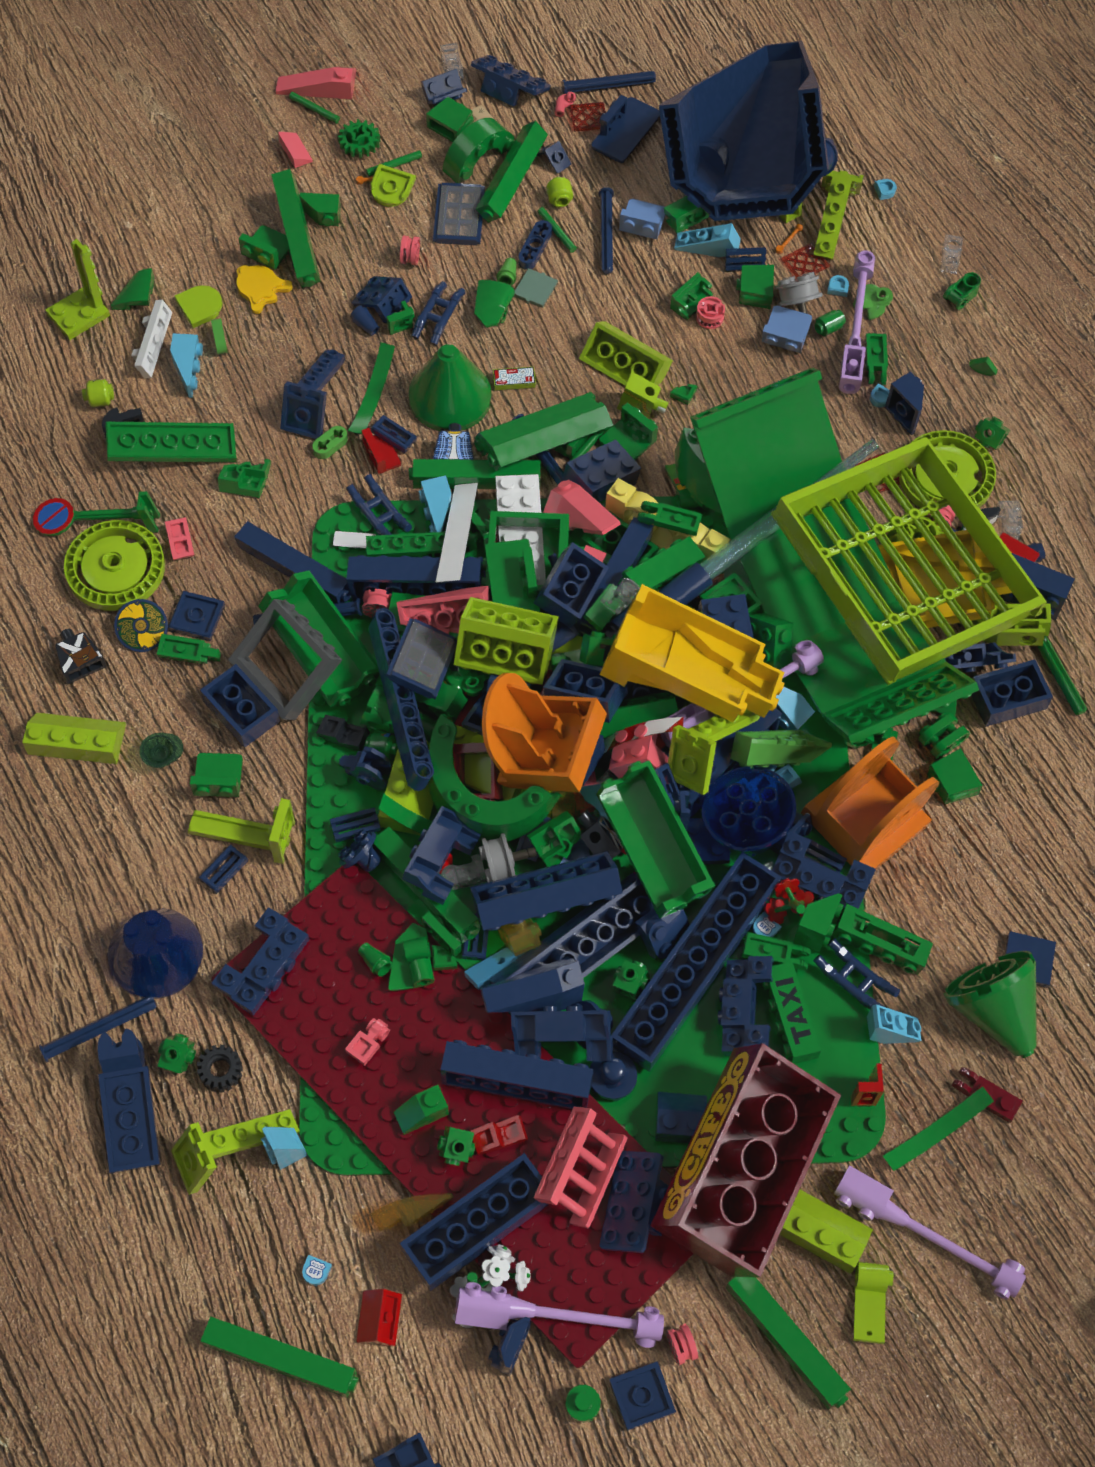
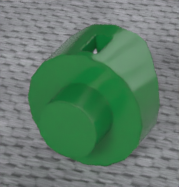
(583, 1403)

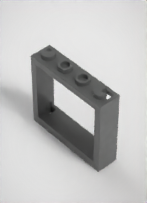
(330, 660)

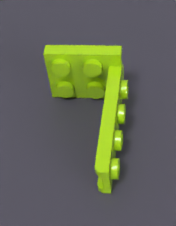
(840, 187)
(85, 306)
(694, 749)
(246, 832)
(197, 1150)

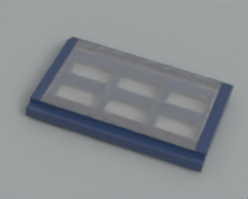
(457, 215)
(422, 658)

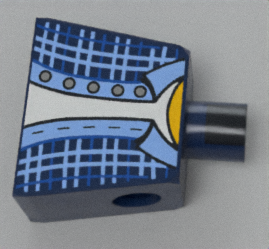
(454, 444)

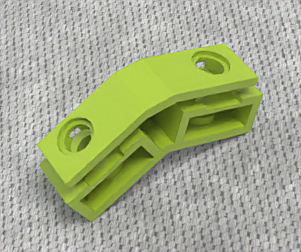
(1031, 626)

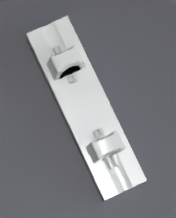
(156, 328)

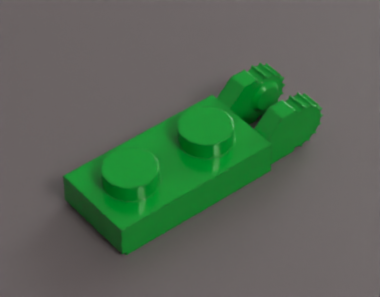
(876, 356)
(670, 517)
(779, 949)

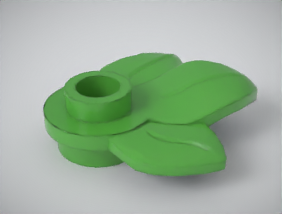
(873, 302)

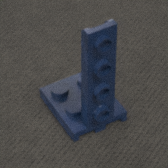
(305, 402)
(707, 847)

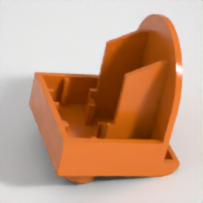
(539, 737)

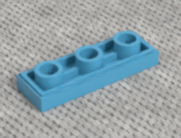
(482, 972)

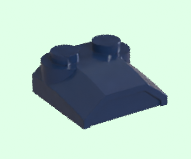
(662, 933)
(509, 1348)

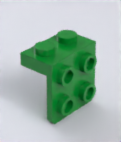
(265, 246)
(632, 431)
(217, 775)

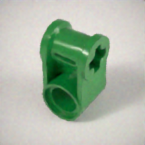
(963, 290)

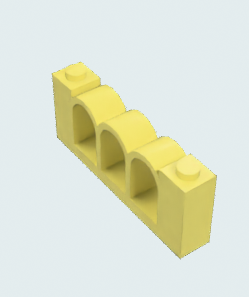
(624, 499)

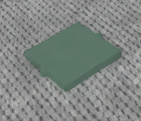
(535, 288)

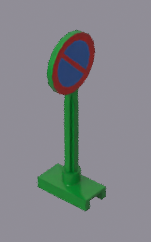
(57, 515)

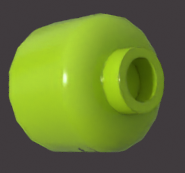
(559, 191)
(98, 393)

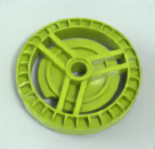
(963, 458)
(105, 546)

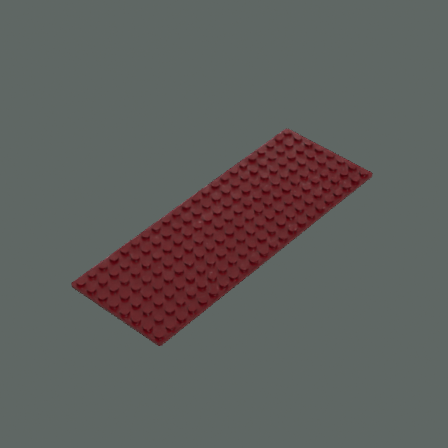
(337, 995)

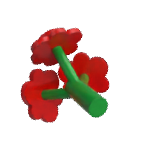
(797, 902)

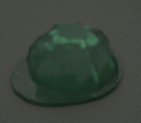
(161, 749)

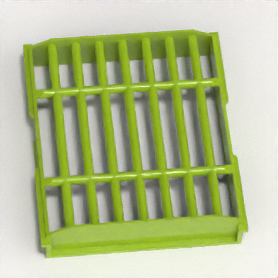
(869, 633)

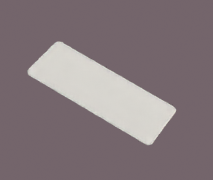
(350, 539)

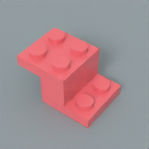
(635, 750)

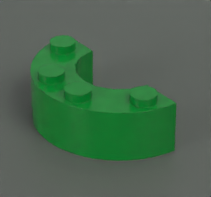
(474, 143)

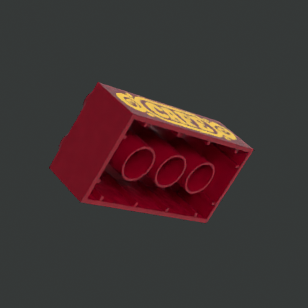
(746, 1161)

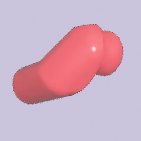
(563, 102)

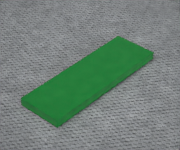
(170, 442)

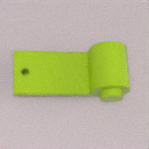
(870, 1301)

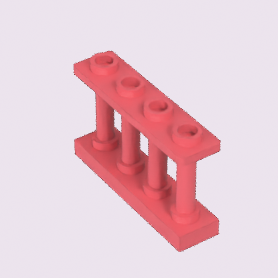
(564, 1158)

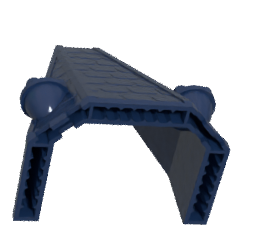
(749, 135)

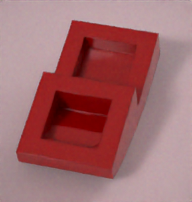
(499, 1135)

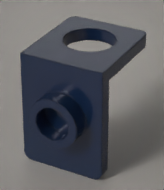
(556, 156)

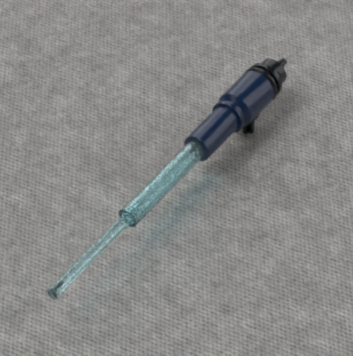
(699, 576)

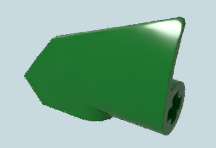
(492, 302)
(411, 960)

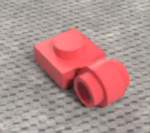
(365, 1046)

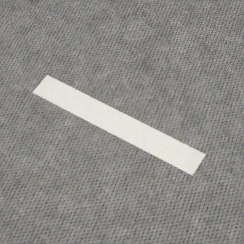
(457, 533)

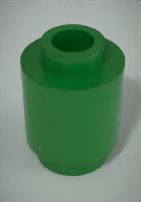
(830, 322)

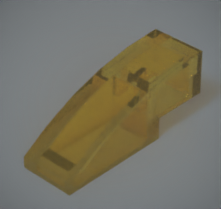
(409, 1210)

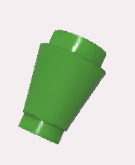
(507, 272)

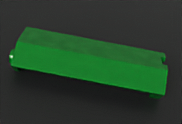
(543, 430)
(357, 668)
(654, 839)

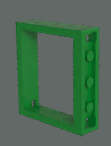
(524, 519)

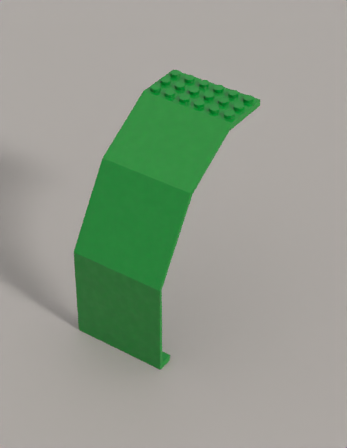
(768, 449)

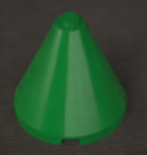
(449, 391)
(1000, 1000)

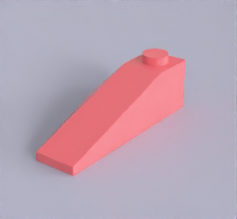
(325, 83)
(582, 509)
(441, 610)

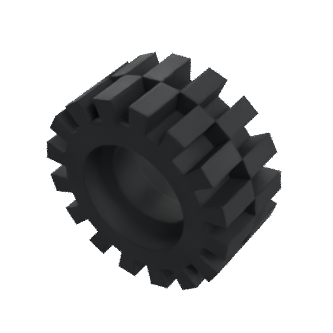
(226, 1081)

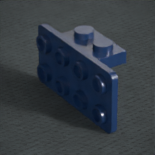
(506, 82)
(624, 127)
(633, 1202)

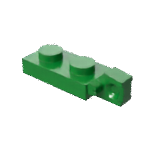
(186, 649)

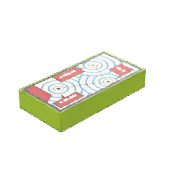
(514, 378)

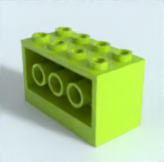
(505, 640)

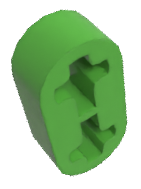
(219, 336)
(330, 442)

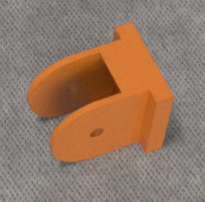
(872, 808)

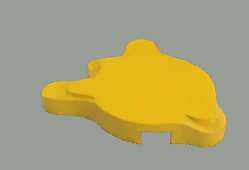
(260, 285)

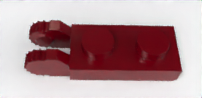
(1004, 1104)

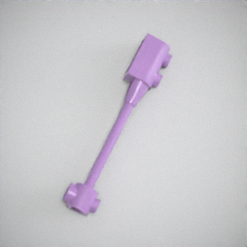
(853, 353)
(805, 660)
(874, 1202)
(495, 1307)

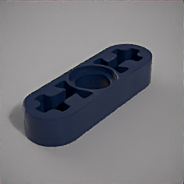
(534, 236)

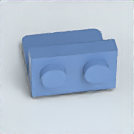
(642, 218)
(787, 328)

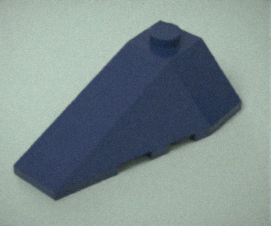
(550, 985)

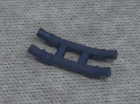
(440, 320)
(380, 498)
(853, 963)

